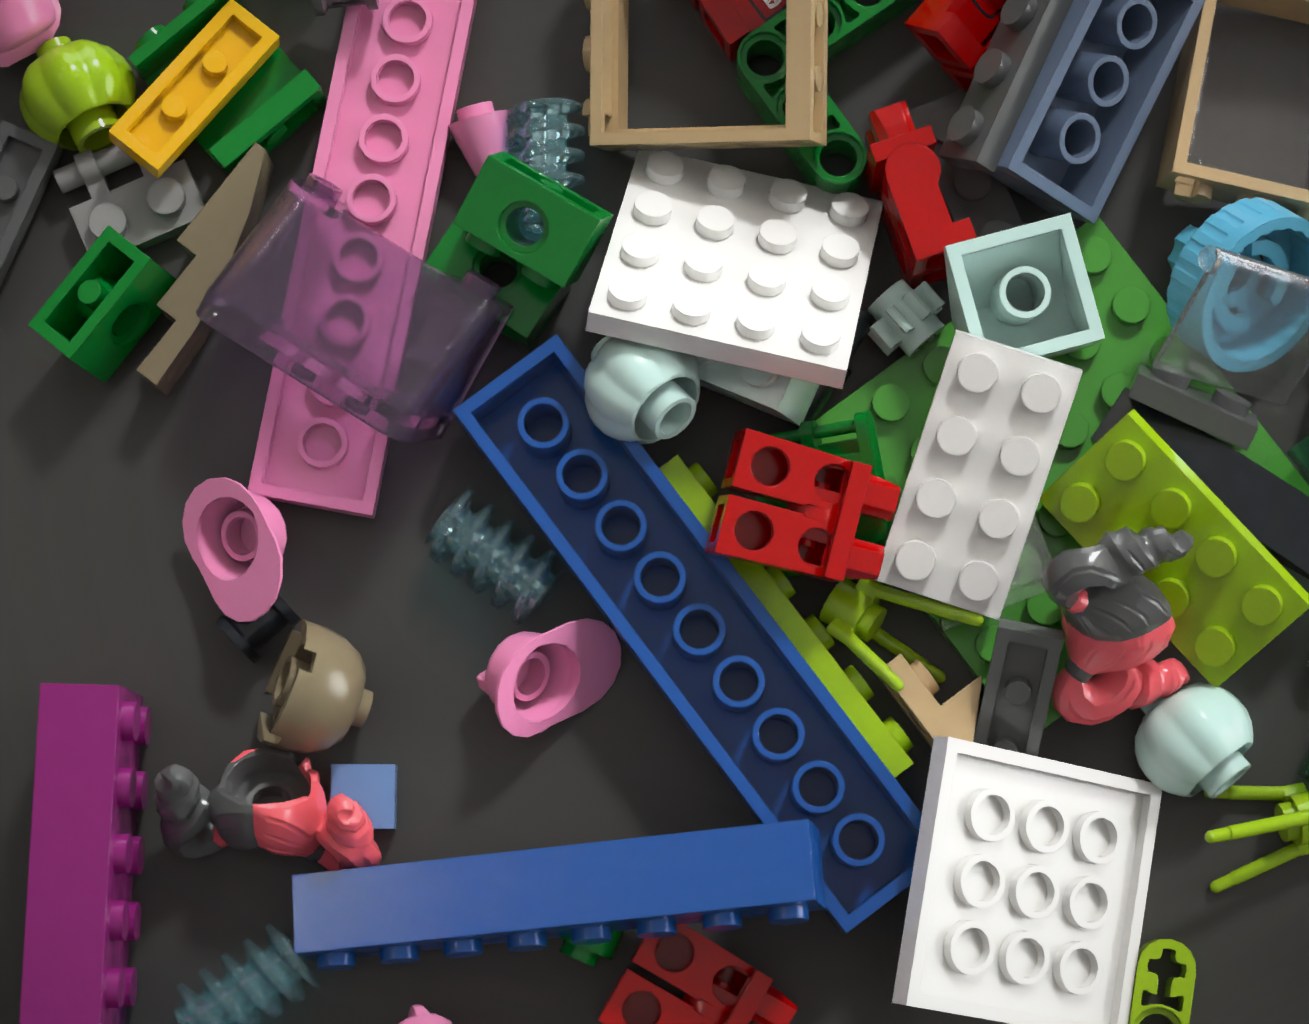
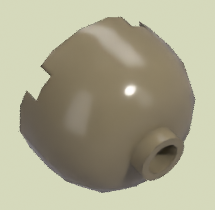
(314, 691)

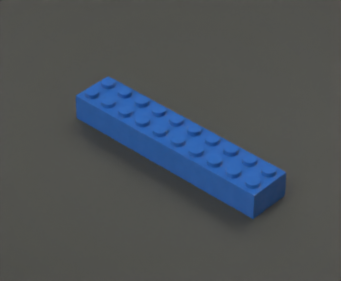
(696, 628)

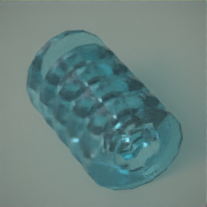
(541, 142)
(493, 558)
(248, 985)

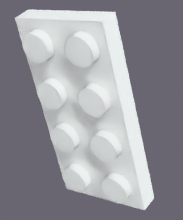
(978, 474)

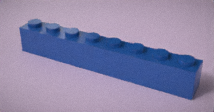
(559, 893)

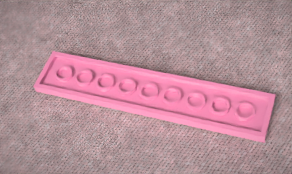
(387, 153)

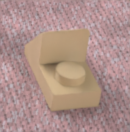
(952, 719)

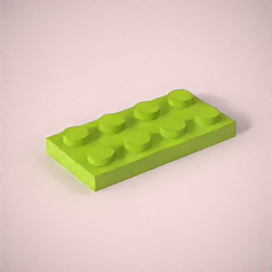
(1226, 591)

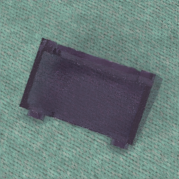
(355, 314)

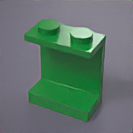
(263, 111)

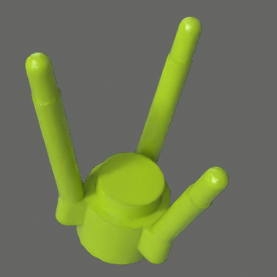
(855, 612)
(1289, 819)

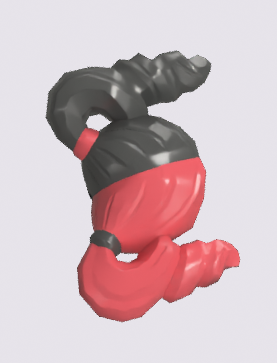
(1114, 624)
(266, 805)

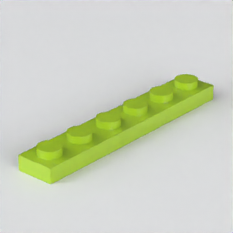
(806, 634)

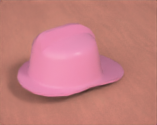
(26, 27)
(236, 545)
(550, 674)

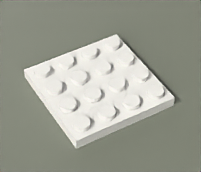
(736, 267)
(1026, 888)

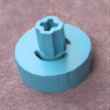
(1245, 228)

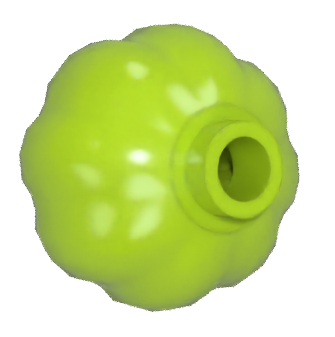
(76, 93)

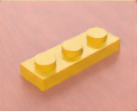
(194, 88)

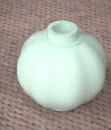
(640, 390)
(1194, 741)

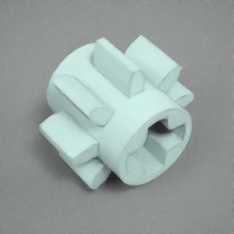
(905, 317)

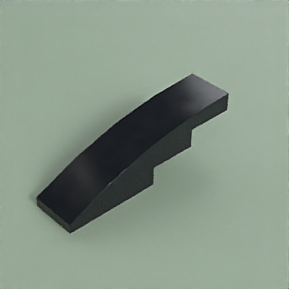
(1258, 498)

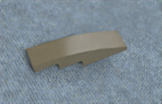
(211, 243)

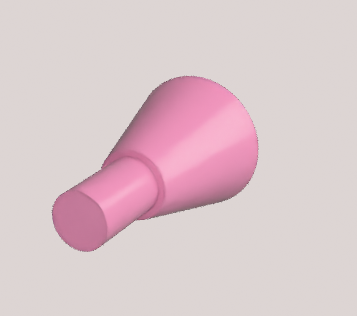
(480, 133)

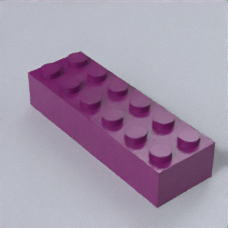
(84, 855)

